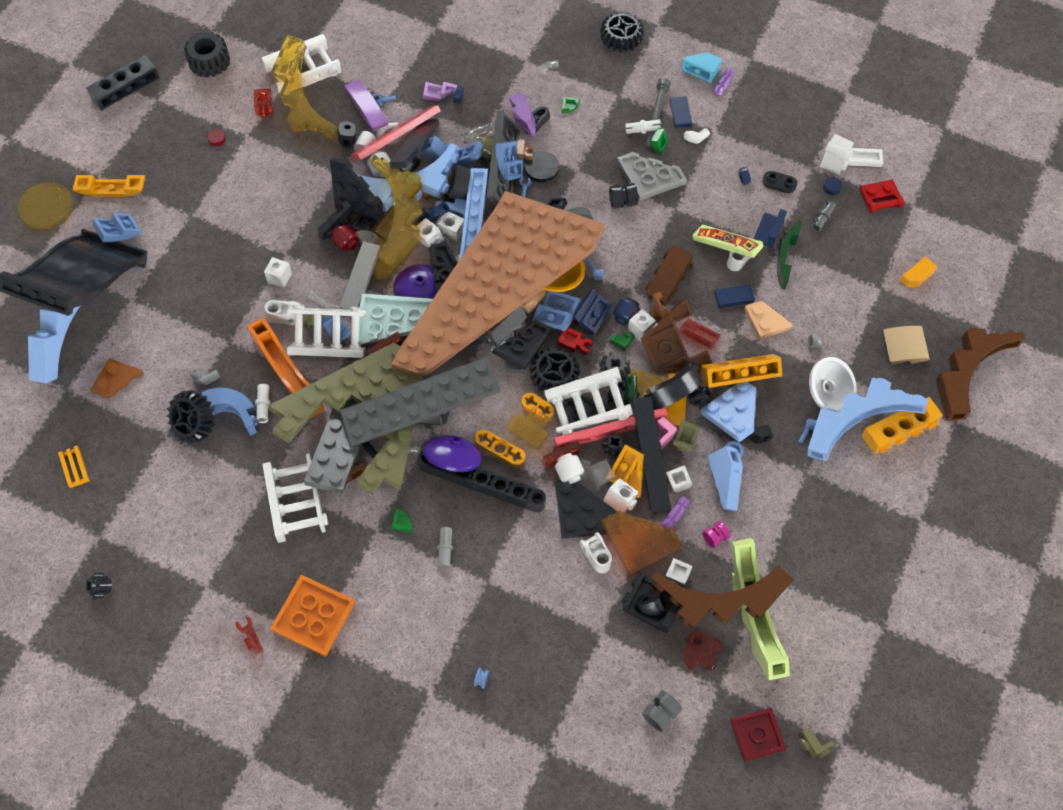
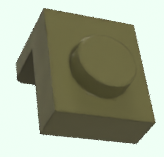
(686, 436)
(809, 742)

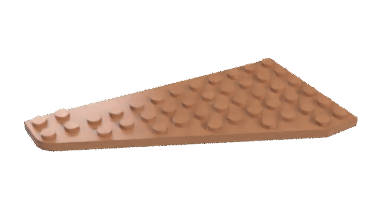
(507, 264)

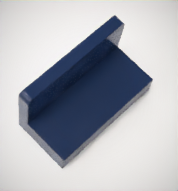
(770, 228)

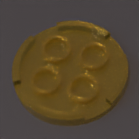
(45, 206)

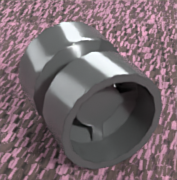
(663, 709)

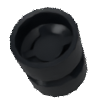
(623, 195)

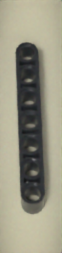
(488, 488)

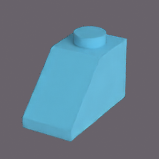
(702, 66)

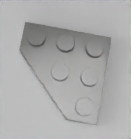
(650, 175)

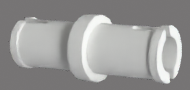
(643, 126)
(262, 403)

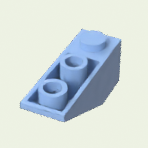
(727, 474)

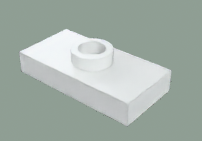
(866, 157)

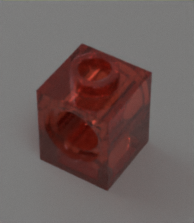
(263, 102)

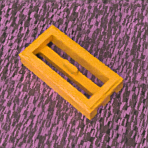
(78, 481)

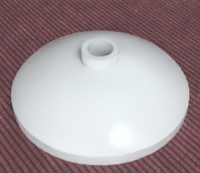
(830, 382)

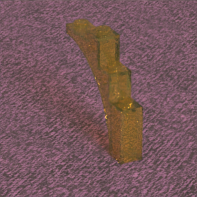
(288, 71)
(403, 235)

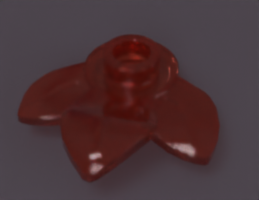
(702, 654)

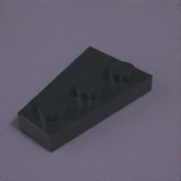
(442, 263)
(523, 346)

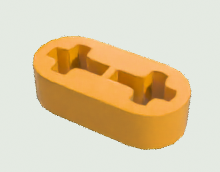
(539, 404)

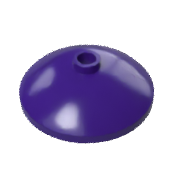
(407, 285)
(452, 453)

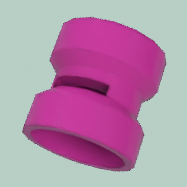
(716, 534)

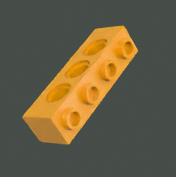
(741, 370)
(879, 442)

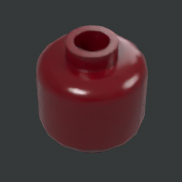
(344, 237)

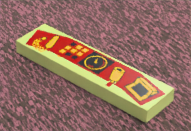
(728, 241)

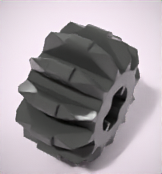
(613, 361)

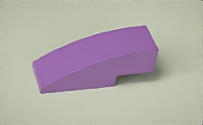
(523, 113)

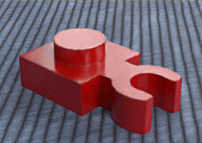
(572, 339)

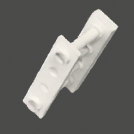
(314, 45)
(317, 348)
(588, 384)
(278, 510)

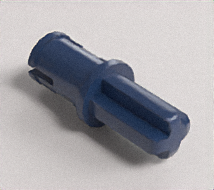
(434, 213)

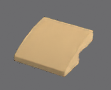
(906, 344)

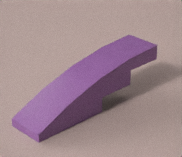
(366, 105)

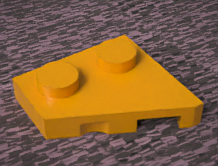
(629, 468)

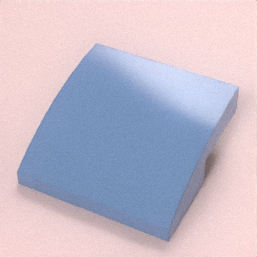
(509, 165)
(117, 228)
(557, 310)

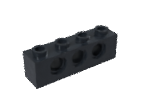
(123, 82)

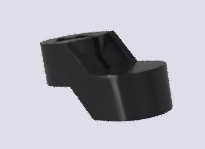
(760, 434)

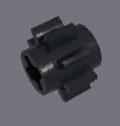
(700, 396)
(613, 440)
(98, 585)

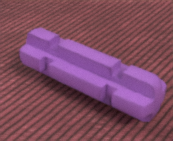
(723, 82)
(676, 512)

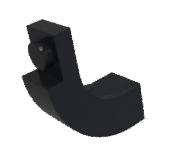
(676, 387)

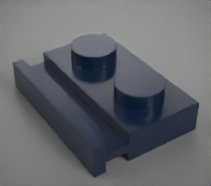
(592, 312)

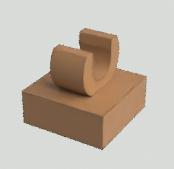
(523, 152)

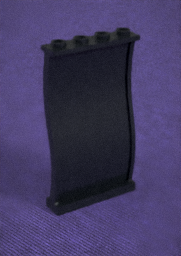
(72, 272)

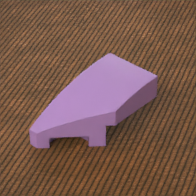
(437, 92)

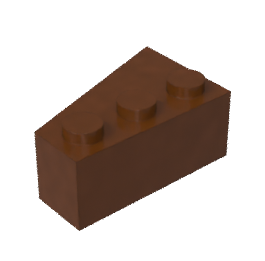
(669, 274)

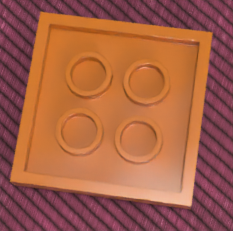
(313, 615)

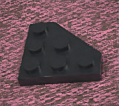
(354, 190)
(580, 510)

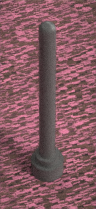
(663, 86)

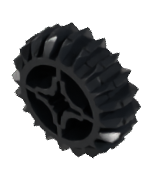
(622, 31)
(556, 361)
(190, 416)

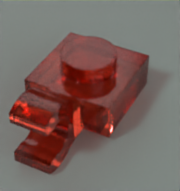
(252, 640)

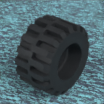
(216, 50)

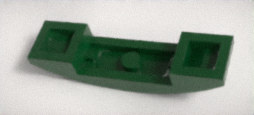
(783, 269)

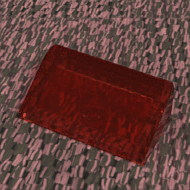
(699, 333)

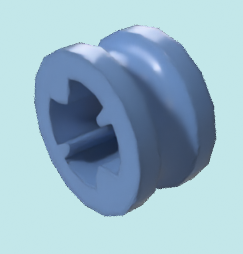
(481, 678)

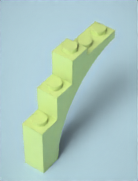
(764, 639)

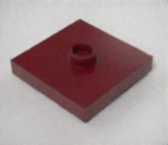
(758, 734)

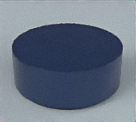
(458, 94)
(744, 175)
(832, 185)

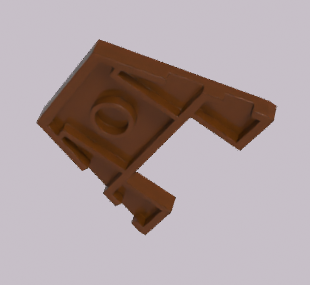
(665, 344)

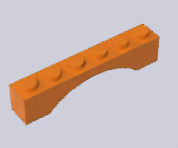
(277, 357)

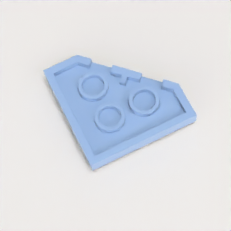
(734, 410)

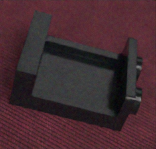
(643, 585)

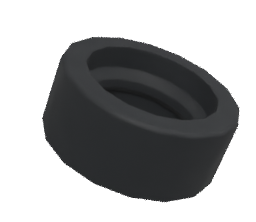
(459, 182)

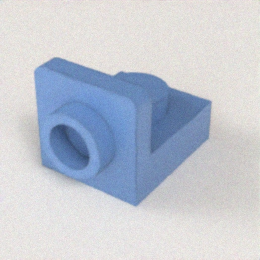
(327, 322)

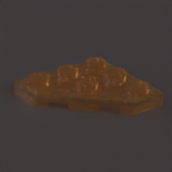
(639, 540)

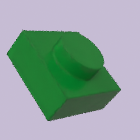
(659, 140)

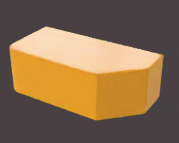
(918, 273)

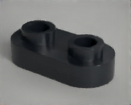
(541, 116)
(779, 182)

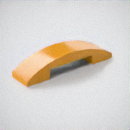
(109, 187)

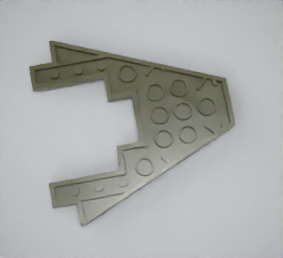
(361, 382)

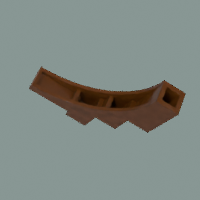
(954, 383)
(725, 605)

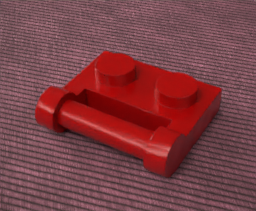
(881, 191)

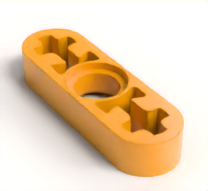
(499, 441)

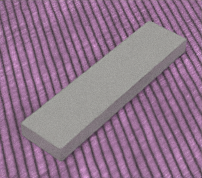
(360, 275)

